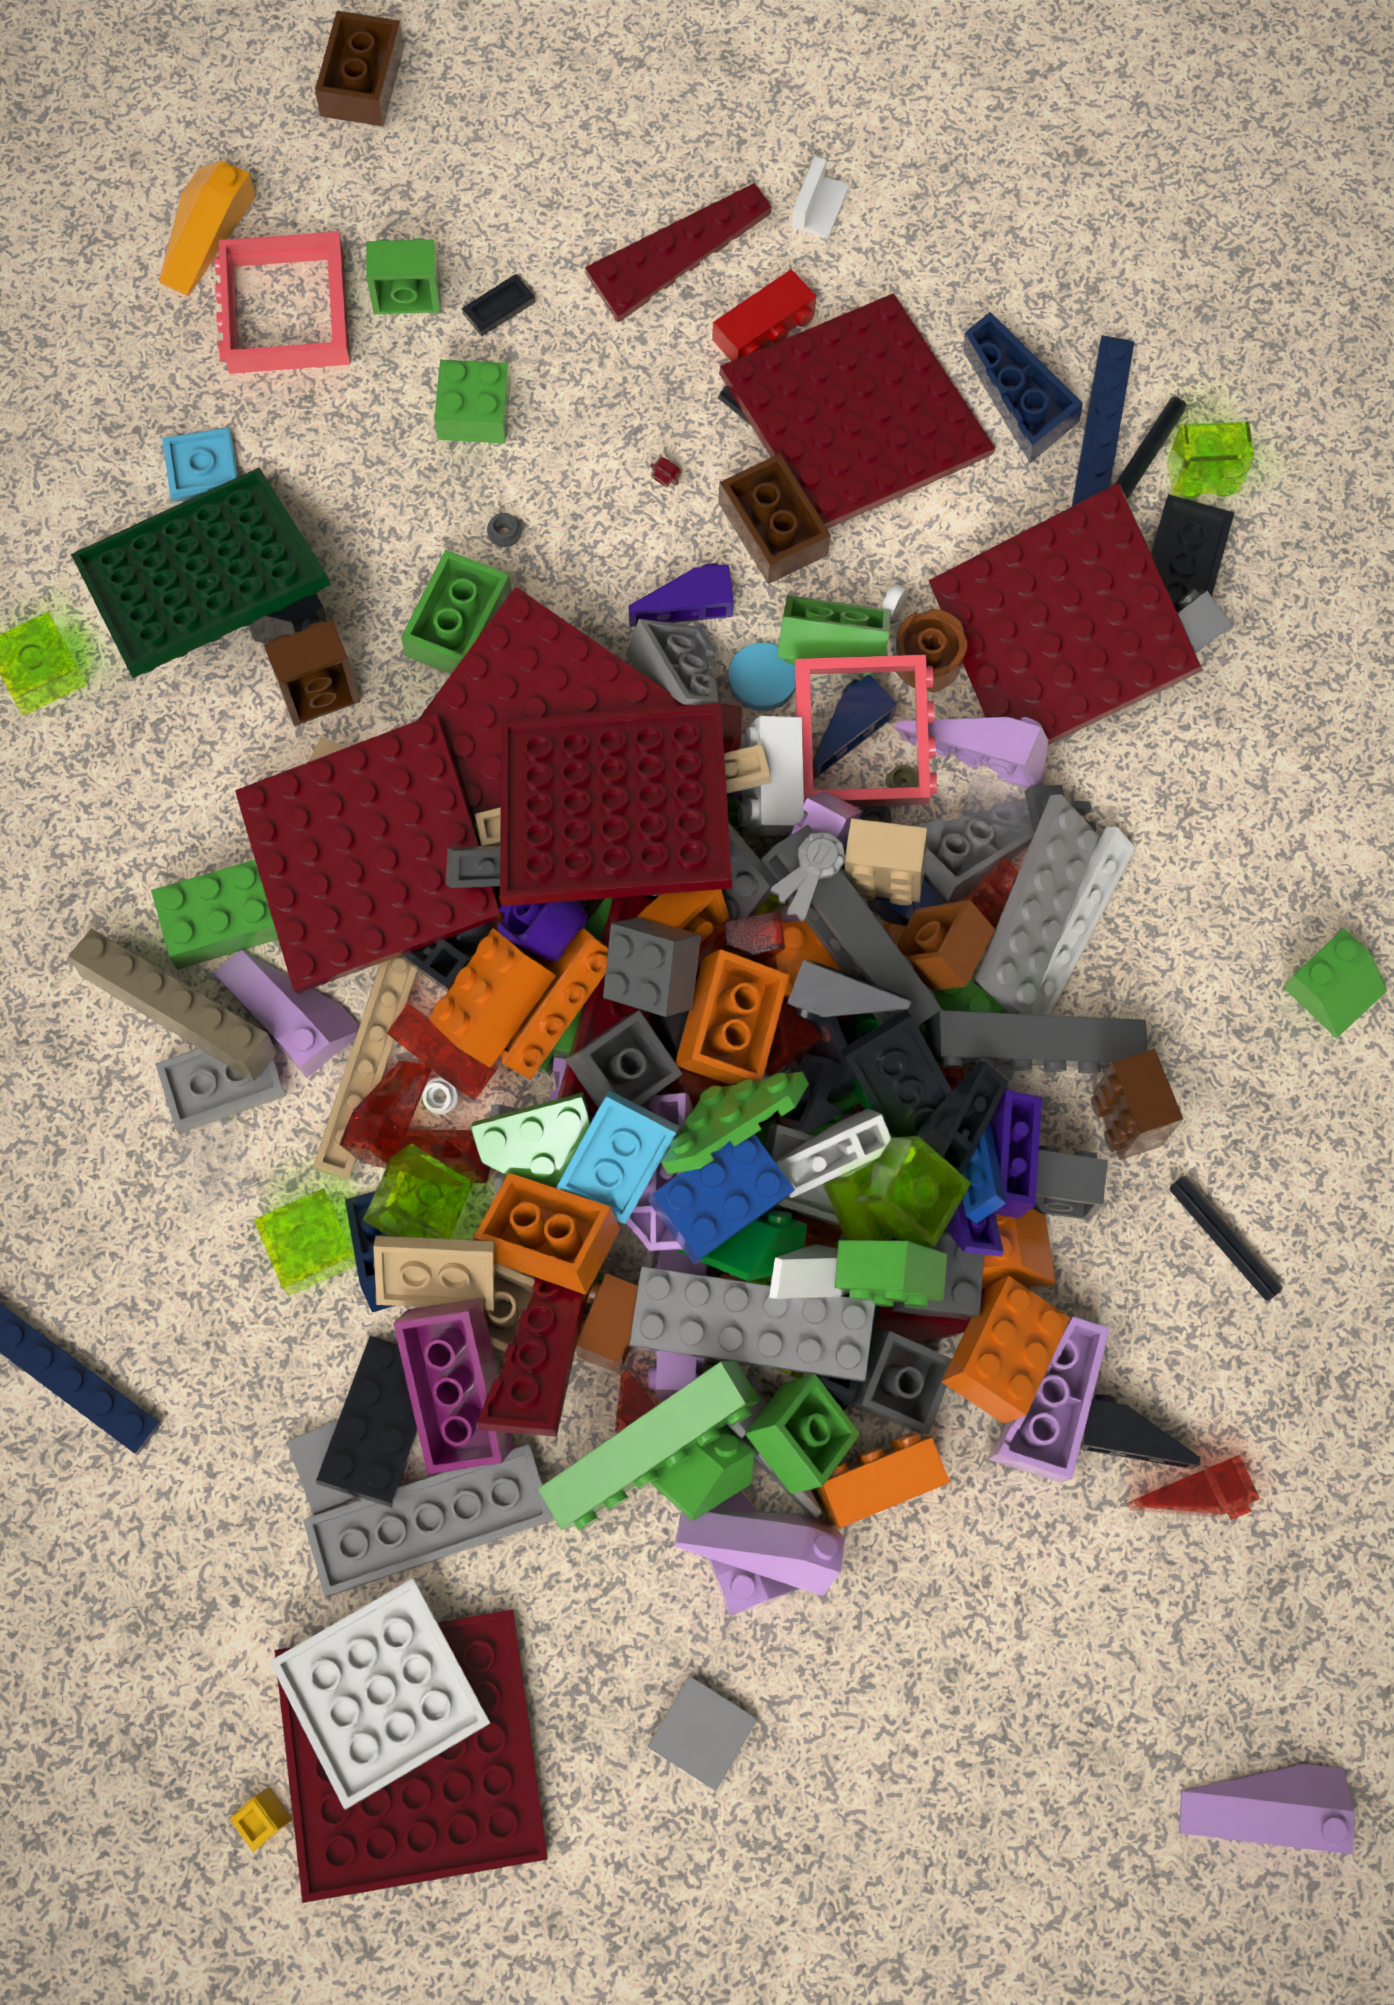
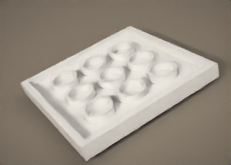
(379, 1693)

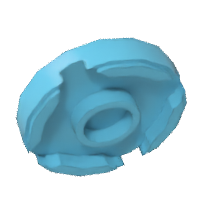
(761, 677)

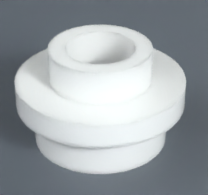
(431, 1099)

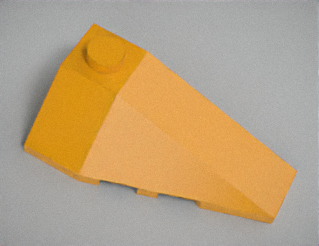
(206, 213)

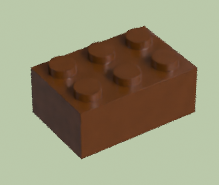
(359, 68)
(774, 518)
(312, 672)
(1136, 1105)

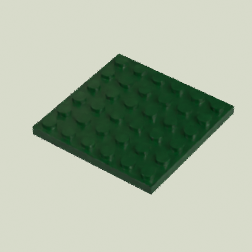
(199, 571)

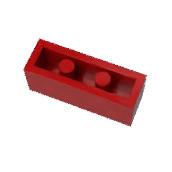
(765, 316)

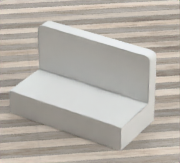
(818, 201)

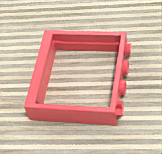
(273, 251)
(924, 714)

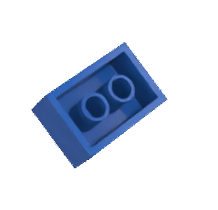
(721, 1198)

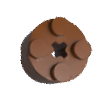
(937, 637)

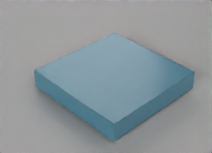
(199, 462)

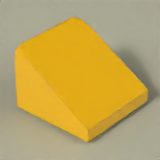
(261, 1819)

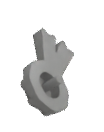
(819, 858)

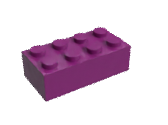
(448, 1380)

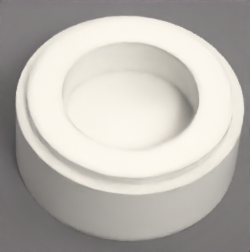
(895, 600)

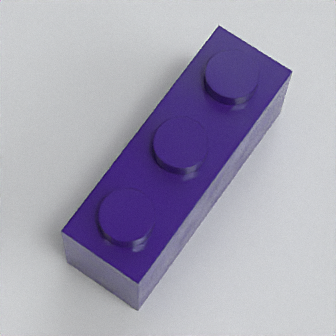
(1017, 1147)

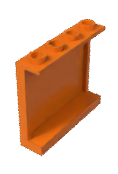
(576, 978)

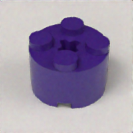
(543, 927)

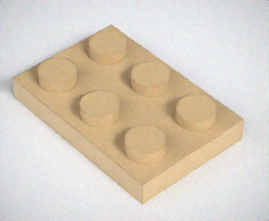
(433, 1271)

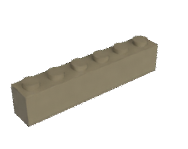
(173, 1004)

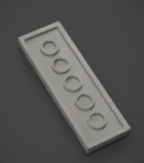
(1037, 907)
(745, 1325)
(426, 1522)

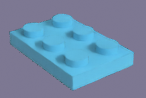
(618, 1155)

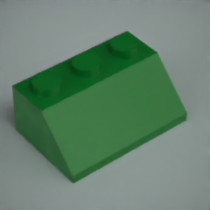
(754, 1249)

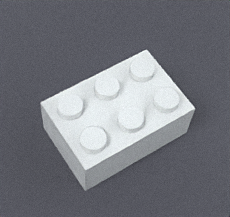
(778, 805)

